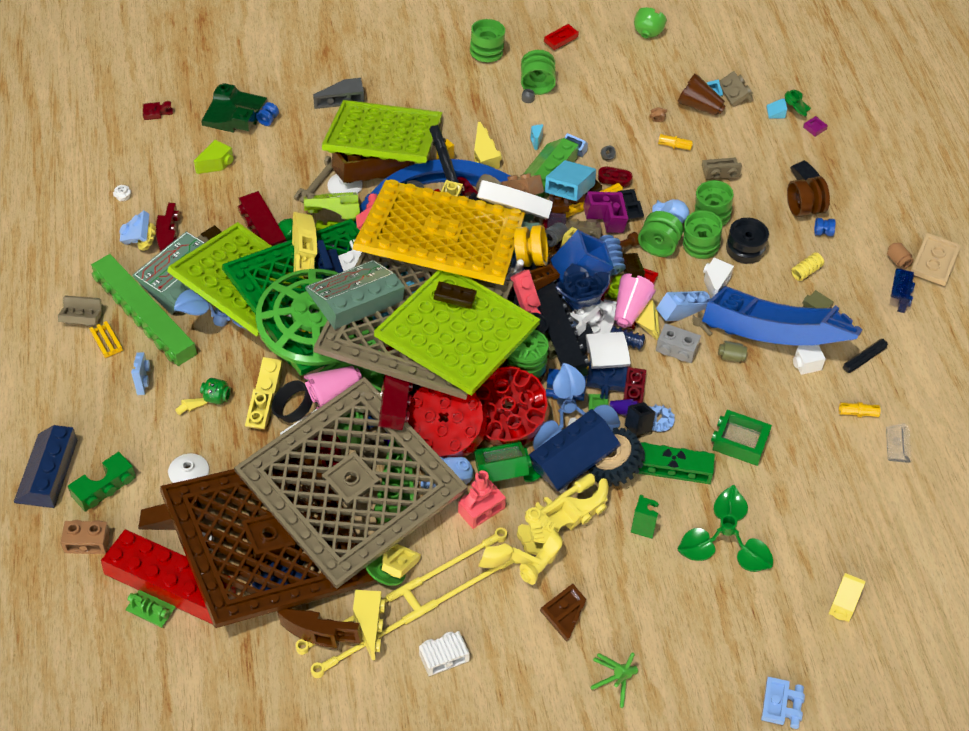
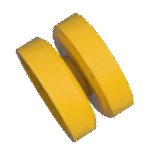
(531, 245)

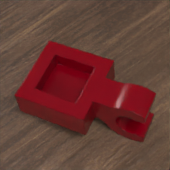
(155, 110)

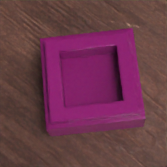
(815, 126)

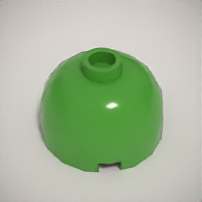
(649, 23)

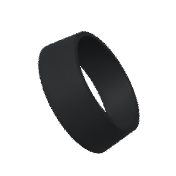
(284, 394)

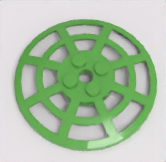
(300, 315)

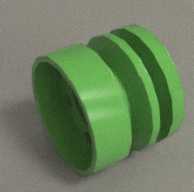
(487, 40)
(538, 71)
(716, 198)
(702, 234)
(531, 354)

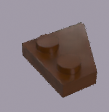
(564, 610)

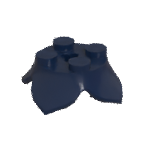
(581, 288)

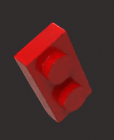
(561, 36)

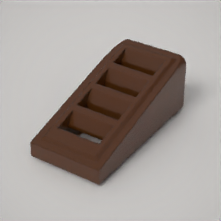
(539, 281)

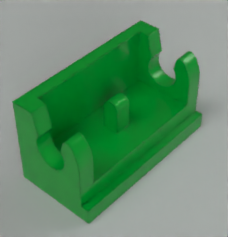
(644, 519)

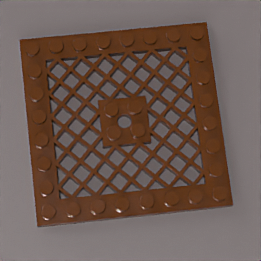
(202, 563)

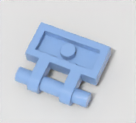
(775, 702)

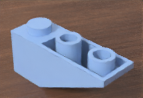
(682, 304)

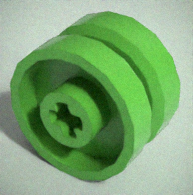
(660, 234)

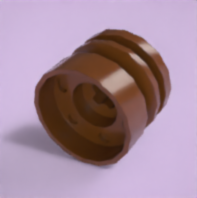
(808, 196)

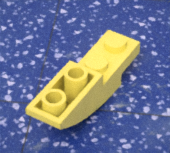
(304, 241)
(263, 395)

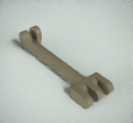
(309, 192)

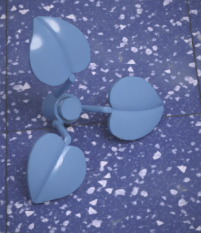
(194, 304)
(565, 385)

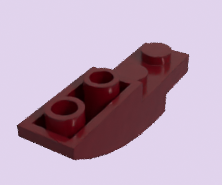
(167, 226)

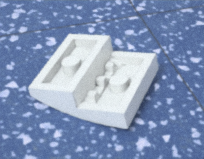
(608, 350)

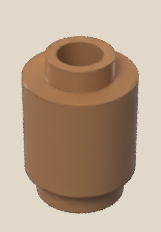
(900, 255)

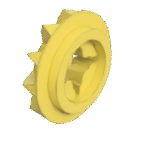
(150, 237)

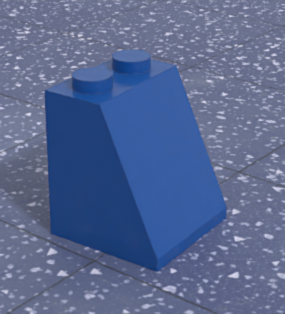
(585, 252)

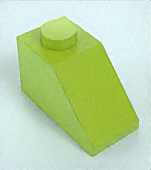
(214, 158)

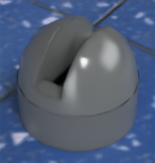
(528, 96)
(610, 155)

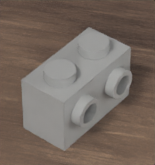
(678, 343)

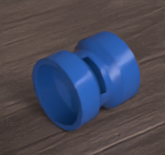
(267, 114)
(824, 227)

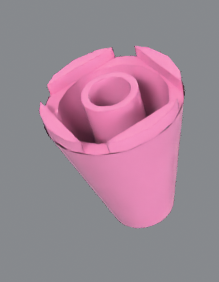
(632, 299)
(328, 384)

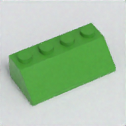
(551, 157)

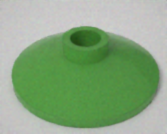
(376, 572)

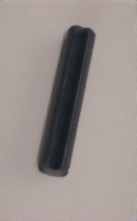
(865, 355)

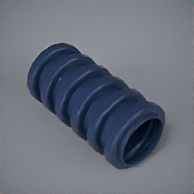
(632, 339)

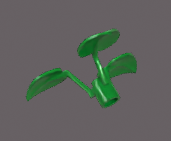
(730, 508)

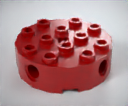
(528, 406)
(460, 433)

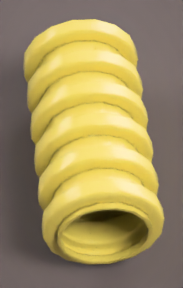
(807, 266)

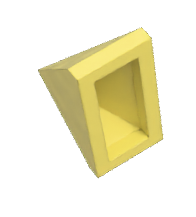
(649, 320)

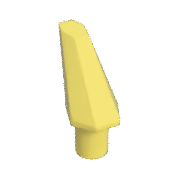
(189, 405)

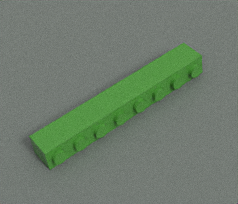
(144, 310)

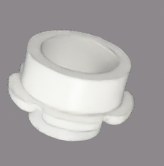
(122, 192)

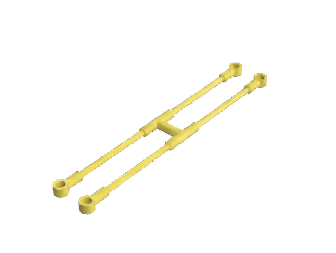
(419, 610)

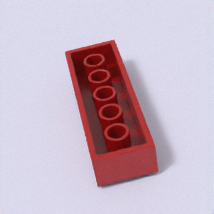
(156, 572)

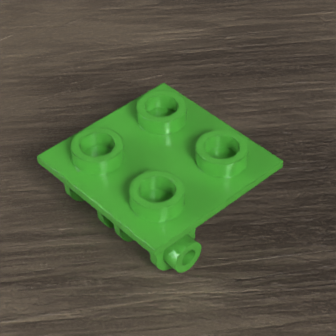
(149, 608)

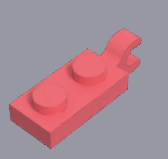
(526, 291)

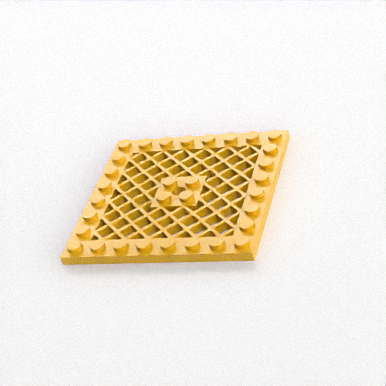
(440, 231)

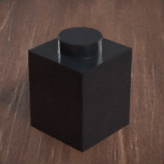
(639, 418)

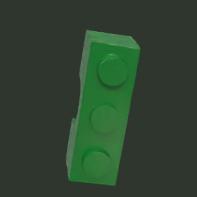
(89, 492)

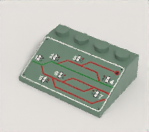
(154, 274)
(356, 293)

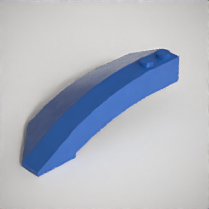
(775, 322)

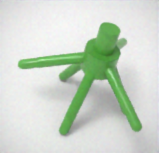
(621, 671)

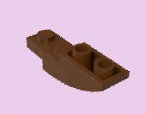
(321, 632)

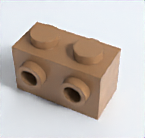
(525, 183)
(85, 537)

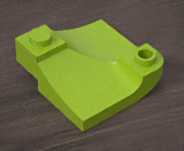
(342, 203)

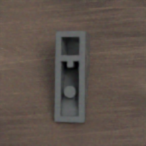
(334, 95)

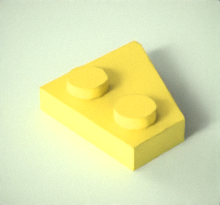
(399, 560)

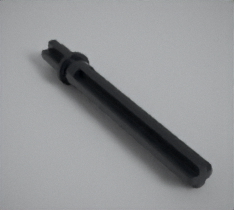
(439, 143)

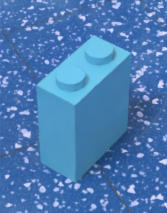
(570, 180)

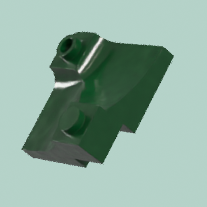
(232, 109)

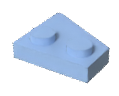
(135, 229)
(139, 374)

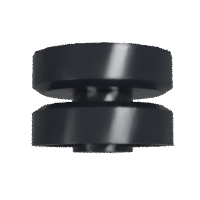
(747, 240)

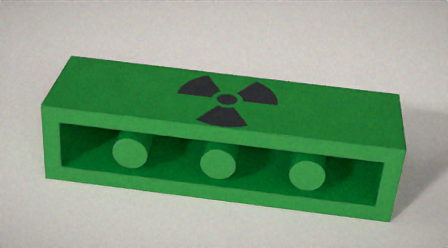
(677, 463)

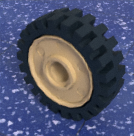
(622, 461)

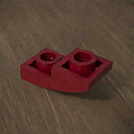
(635, 384)

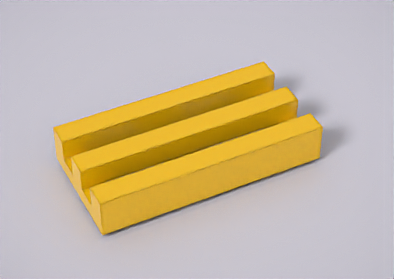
(106, 326)

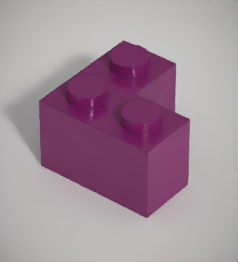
(609, 207)

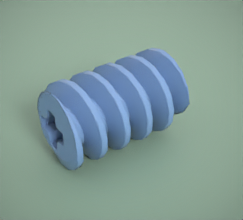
(615, 253)

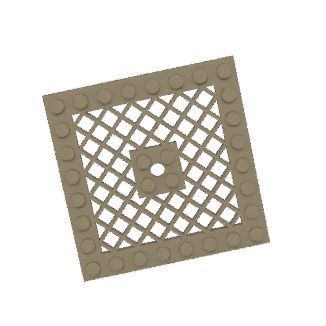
(388, 363)
(301, 529)

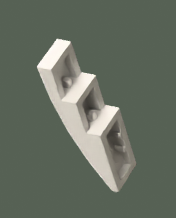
(514, 198)

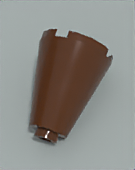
(701, 97)

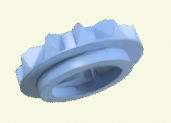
(666, 421)

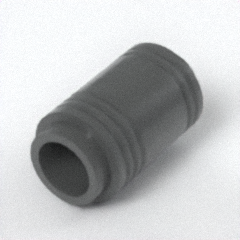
(555, 233)

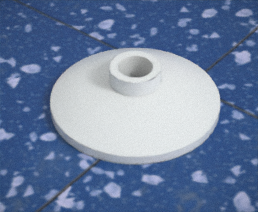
(336, 185)
(178, 471)

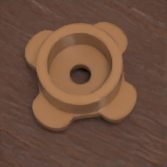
(658, 114)

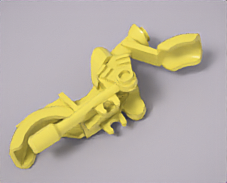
(544, 523)

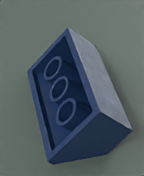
(574, 450)
(47, 467)

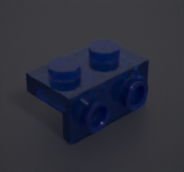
(902, 288)

